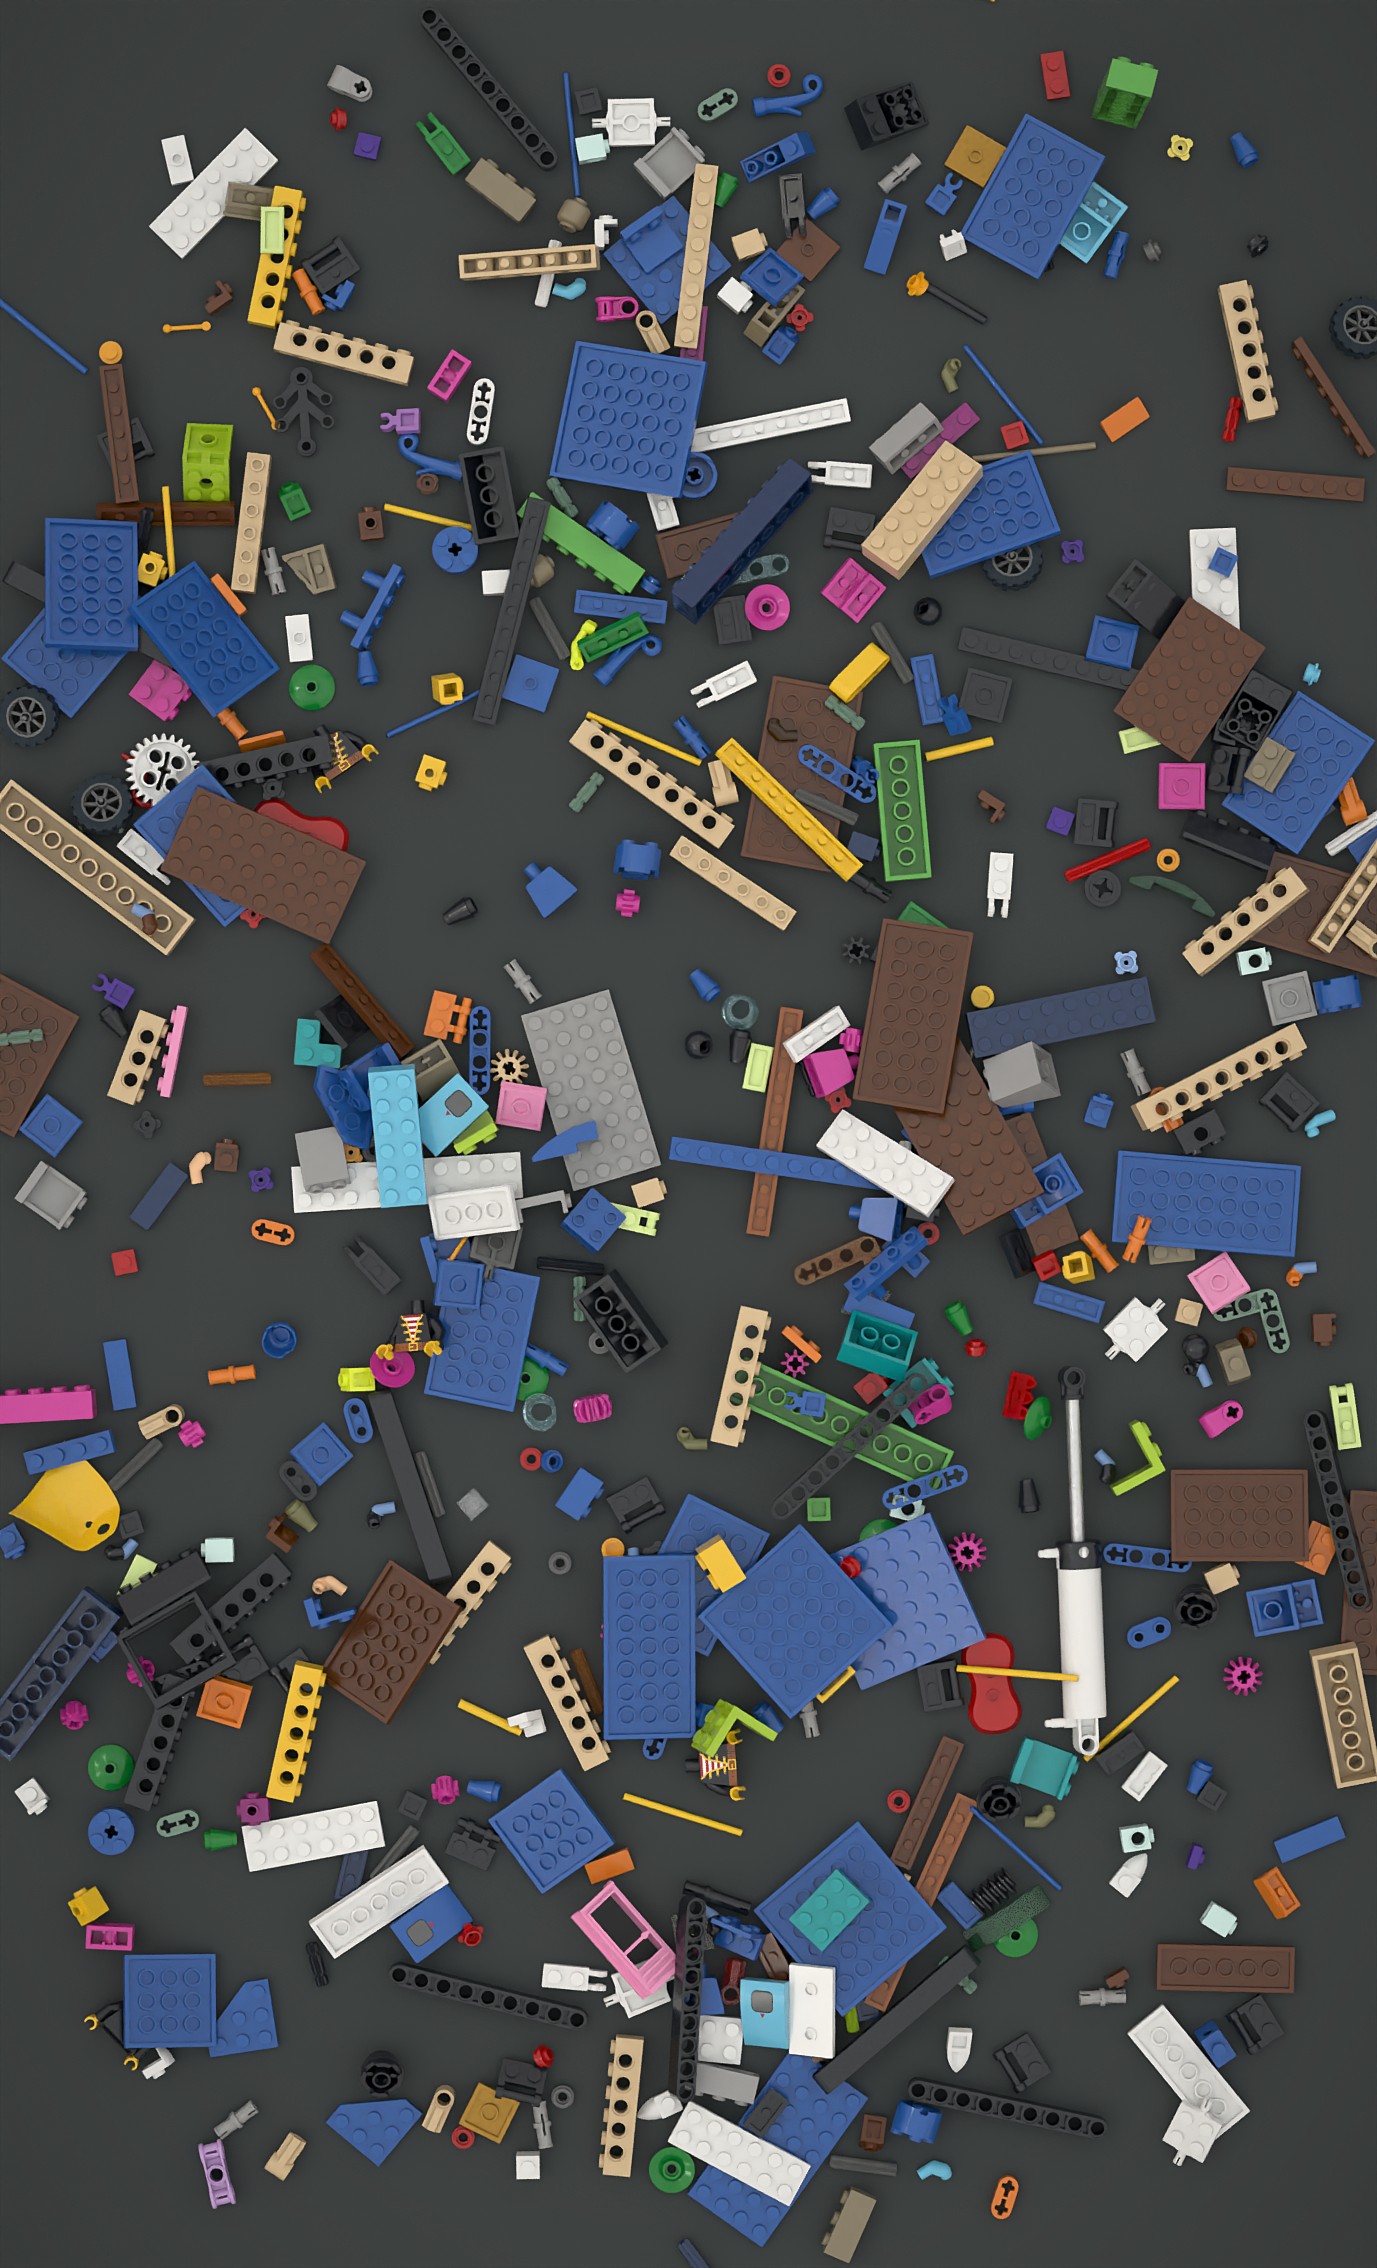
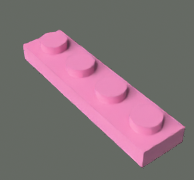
(170, 1061)

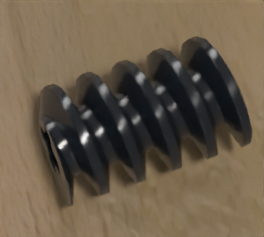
(993, 1892)

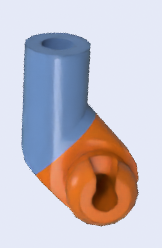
(1298, 1270)

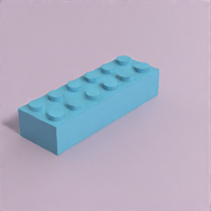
(397, 1135)

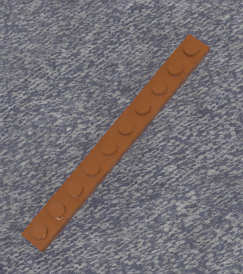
(774, 1121)
(931, 1880)

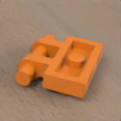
(441, 1013)

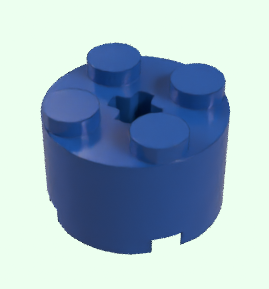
(706, 470)
(612, 524)
(447, 561)
(637, 860)
(1337, 994)
(100, 1837)
(917, 2121)

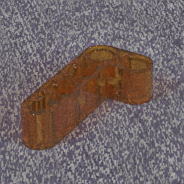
(837, 1263)

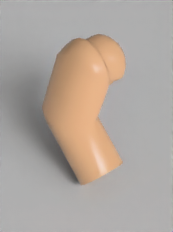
(197, 1164)
(328, 1583)

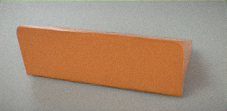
(1124, 419)
(262, 741)
(609, 1865)
(1276, 1893)

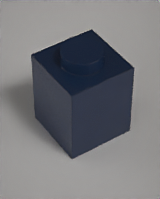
(864, 846)

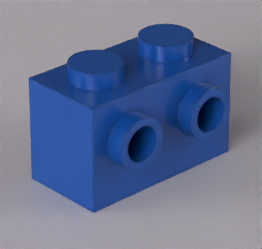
(580, 1493)

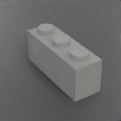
(906, 438)
(726, 2082)

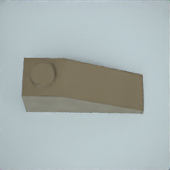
(770, 317)

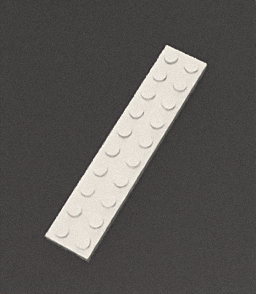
(441, 1176)

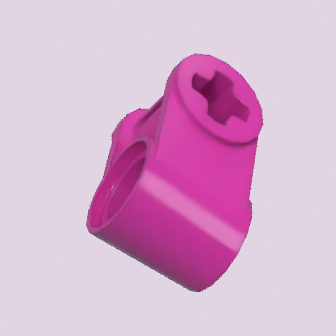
(614, 309)
(931, 1404)
(1217, 1421)

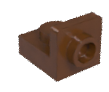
(218, 302)
(988, 802)
(226, 1155)
(281, 1535)
(872, 2133)

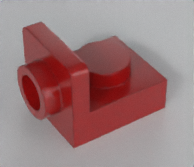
(871, 1386)

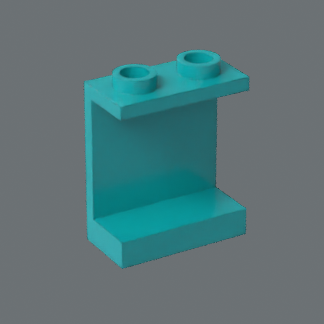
(928, 1370)
(1044, 1767)

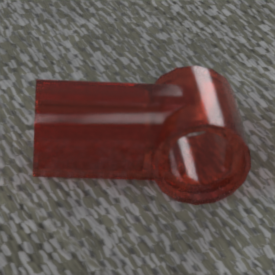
(732, 1978)

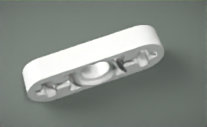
(489, 396)

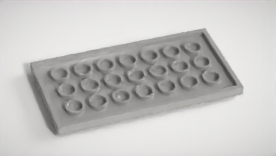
(591, 1079)

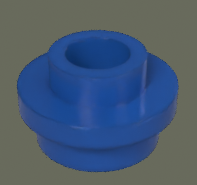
(651, 584)
(556, 1463)

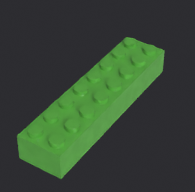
(1125, 92)

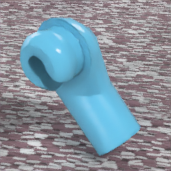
(571, 291)

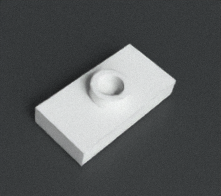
(177, 160)
(299, 638)
(1144, 1776)

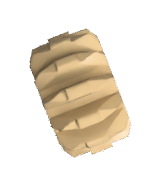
(516, 1065)

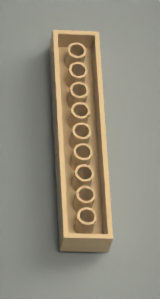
(89, 867)

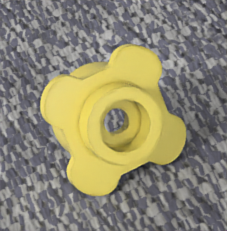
(1179, 141)

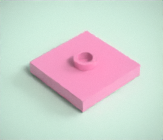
(521, 1105)
(1219, 1282)

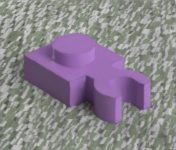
(405, 421)

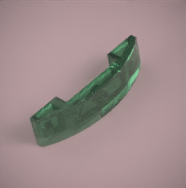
(1199, 904)
(1006, 1919)

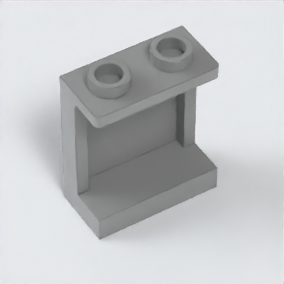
(670, 163)
(322, 1160)
(52, 1195)
(542, 1199)

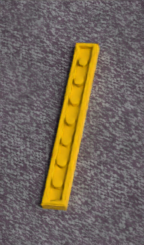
(789, 809)

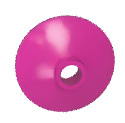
(778, 607)
(400, 1363)

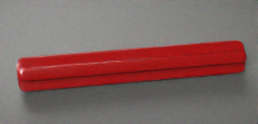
(1107, 860)

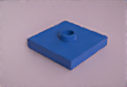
(772, 276)
(1112, 642)
(530, 683)
(51, 1125)
(458, 1284)
(321, 1454)

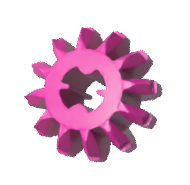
(592, 1408)
(972, 1545)
(1236, 1671)

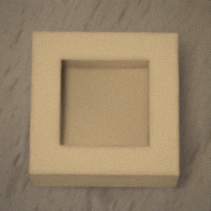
(1188, 1312)

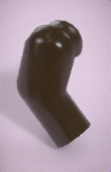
(779, 733)

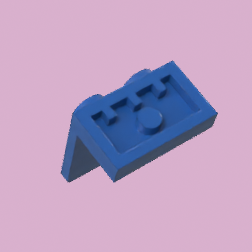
(651, 239)
(593, 1221)
(442, 1250)
(314, 1609)
(739, 1938)

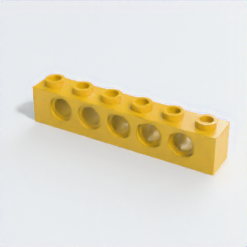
(258, 314)
(278, 1786)

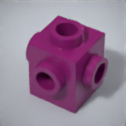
(262, 1807)

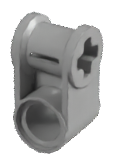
(346, 83)

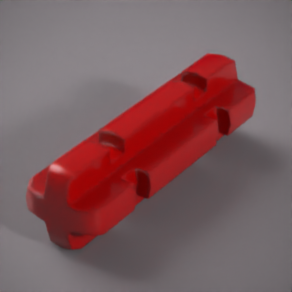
(1232, 419)

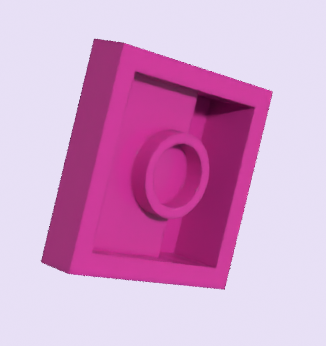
(161, 691)

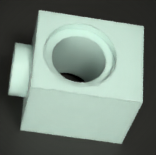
(591, 148)
(1243, 961)
(897, 1513)
(218, 1549)
(1126, 1833)
(1219, 1919)

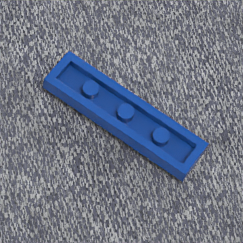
(619, 606)
(70, 1452)

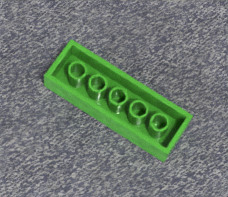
(902, 811)

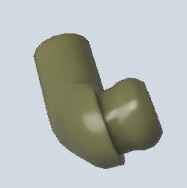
(949, 372)
(689, 1441)
(1042, 1819)

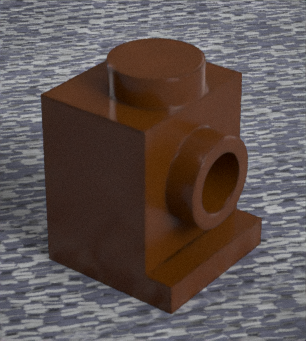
(371, 533)
(1323, 1328)

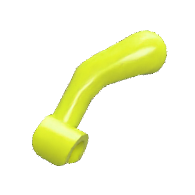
(576, 656)

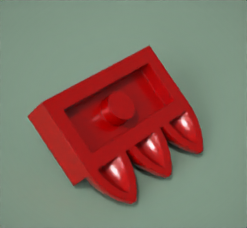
(1019, 1395)

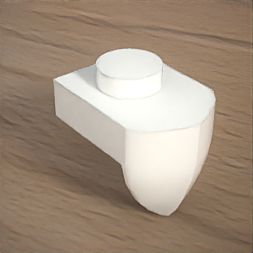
(157, 2067)

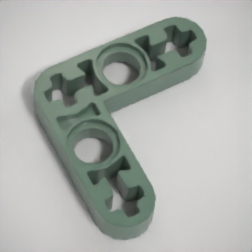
(1258, 1306)

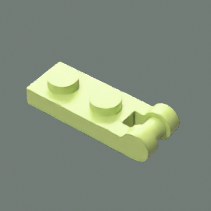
(633, 1219)
(1345, 1417)

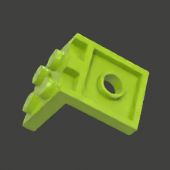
(207, 461)
(482, 1129)
(1152, 1454)
(718, 1724)

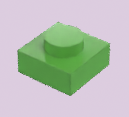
(818, 1509)

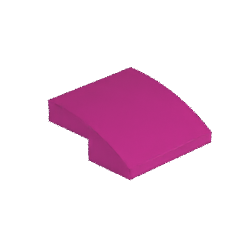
(853, 590)

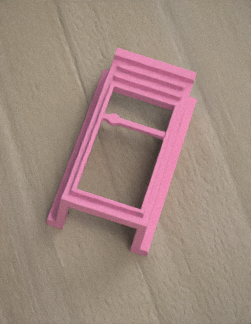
(652, 1973)

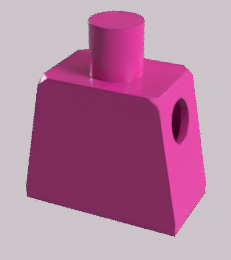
(830, 1070)

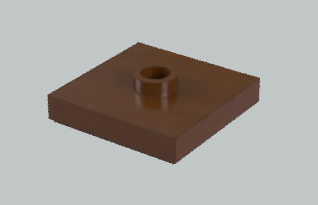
(810, 252)

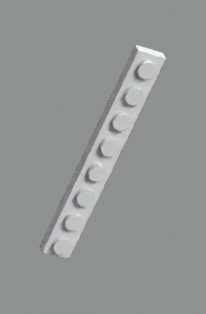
(771, 425)

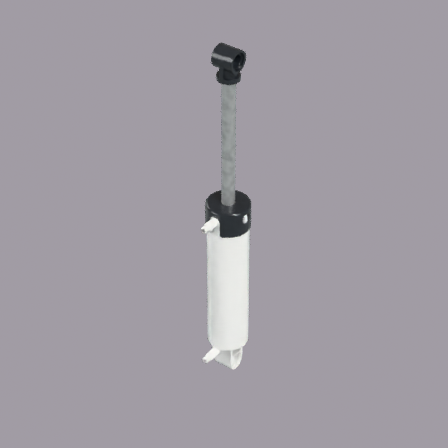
(1079, 1594)

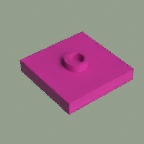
(1181, 786)

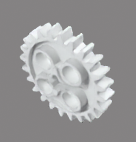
(142, 764)

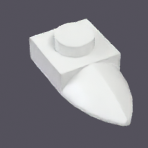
(1129, 1874)
(958, 2046)
(659, 2107)

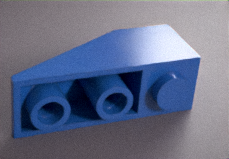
(778, 156)
(885, 236)

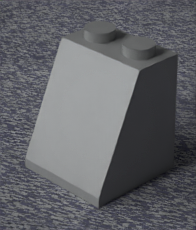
(1021, 1076)

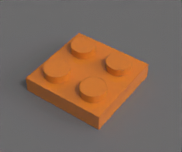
(224, 1701)

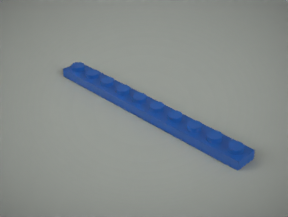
(765, 1162)

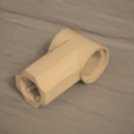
(652, 335)
(723, 787)
(1363, 938)
(160, 1422)
(439, 2110)
(282, 2160)

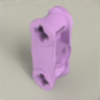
(221, 2186)

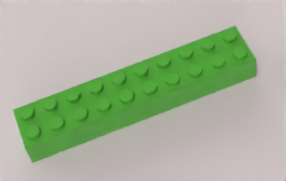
(892, 1450)

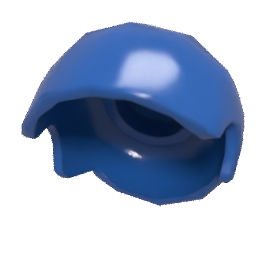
(279, 1339)

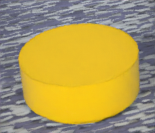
(982, 997)

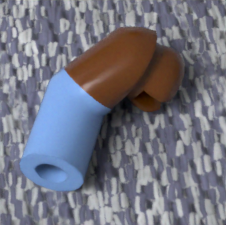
(148, 918)

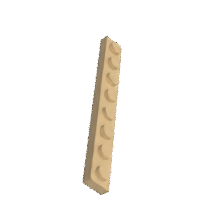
(696, 256)

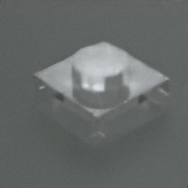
(472, 1504)

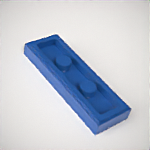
(927, 689)
(1068, 1302)
(880, 1309)
(119, 1374)
(1309, 1839)

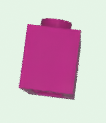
(449, 376)
(110, 1936)

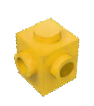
(152, 569)
(447, 688)
(431, 773)
(1078, 1267)
(87, 1905)

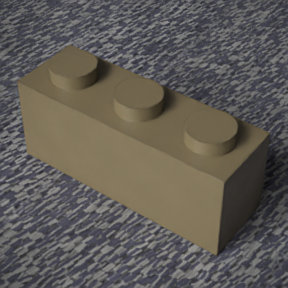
(501, 190)
(848, 2223)

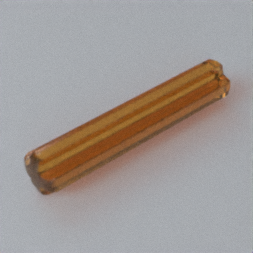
(230, 1079)
(587, 1680)

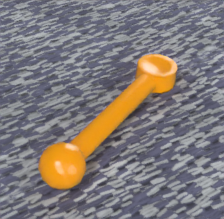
(205, 326)
(257, 392)
(458, 1248)

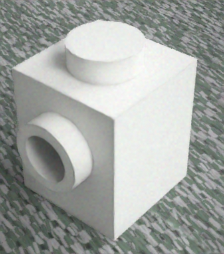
(736, 296)

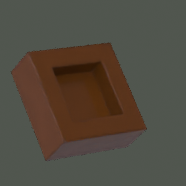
(1117, 1978)

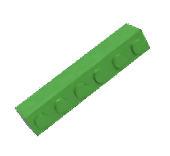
(589, 550)

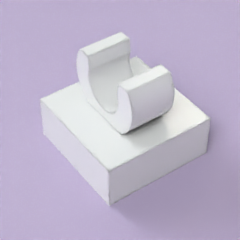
(953, 245)

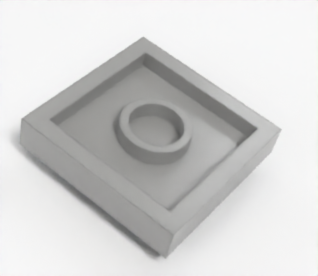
(1289, 998)

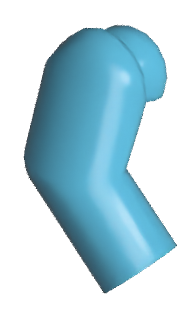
(1317, 1120)
(936, 2168)

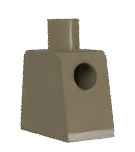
(1233, 1361)

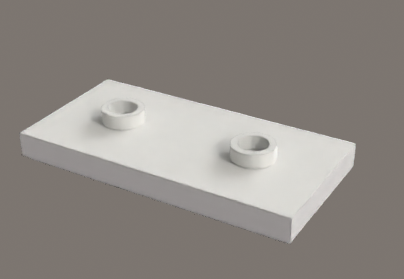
(473, 1212)
(812, 2010)

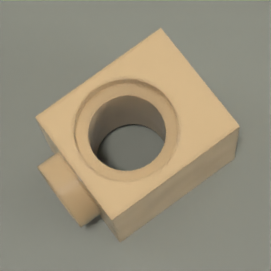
(749, 244)
(649, 1192)
(1221, 1577)

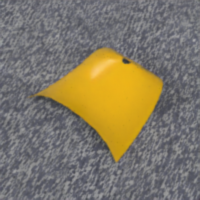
(66, 1501)

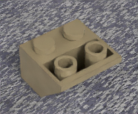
(432, 1068)

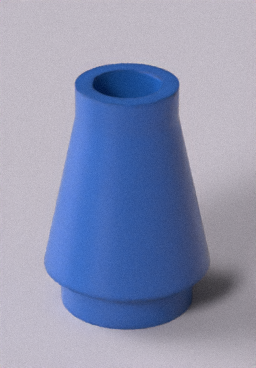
(1244, 151)
(823, 203)
(367, 670)
(706, 987)
(766, 1715)
(1199, 1775)
(486, 1790)

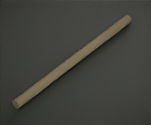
(1039, 451)

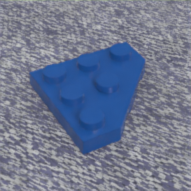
(351, 1124)
(247, 2021)
(374, 2125)

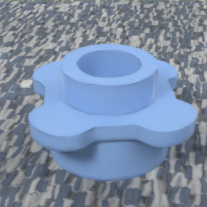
(1130, 957)

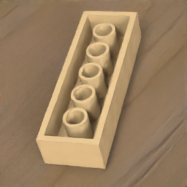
(922, 510)
(1345, 1714)

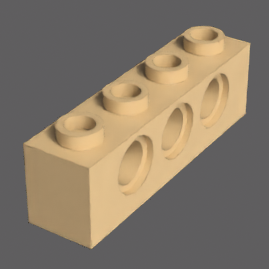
(119, 1088)

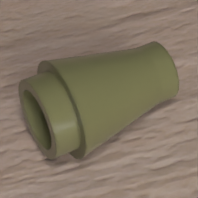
(301, 1515)

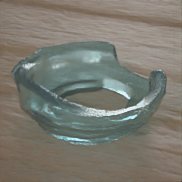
(739, 1023)
(528, 1418)

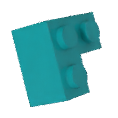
(308, 1047)

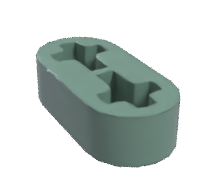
(721, 109)
(176, 1817)

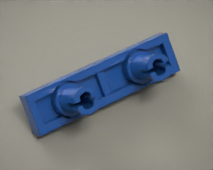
(374, 617)
(885, 1264)

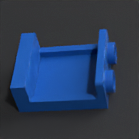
(355, 1075)

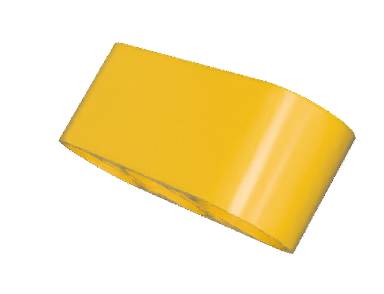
(859, 672)

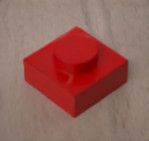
(1014, 435)
(124, 1262)
(1046, 1265)

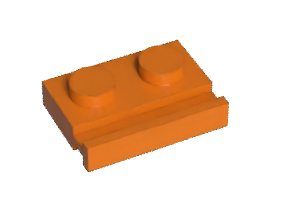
(809, 1348)
(1320, 1548)

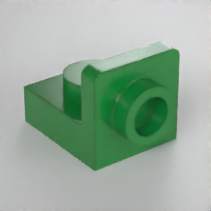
(293, 500)

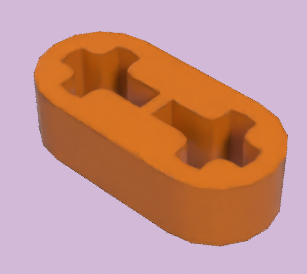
(274, 1226)
(1009, 2198)

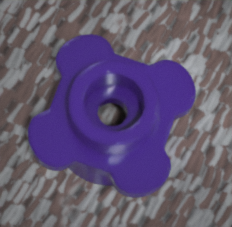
(1077, 547)
(256, 1184)

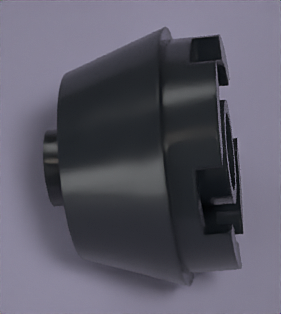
(1196, 1607)
(999, 1799)
(381, 2073)

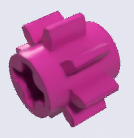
(627, 902)
(852, 1040)
(790, 1358)
(191, 1433)
(148, 1667)
(74, 1714)
(445, 1789)

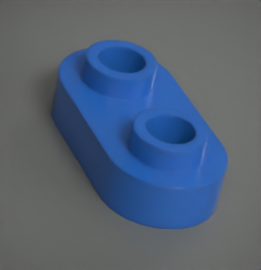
(358, 1420)
(1149, 1633)

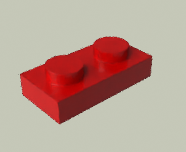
(1055, 75)

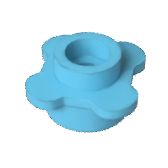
(1311, 673)

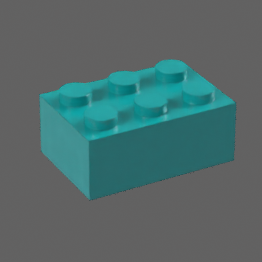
(877, 1345)
(830, 1909)

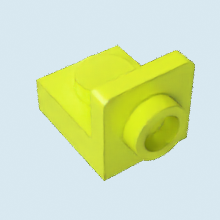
(356, 1379)

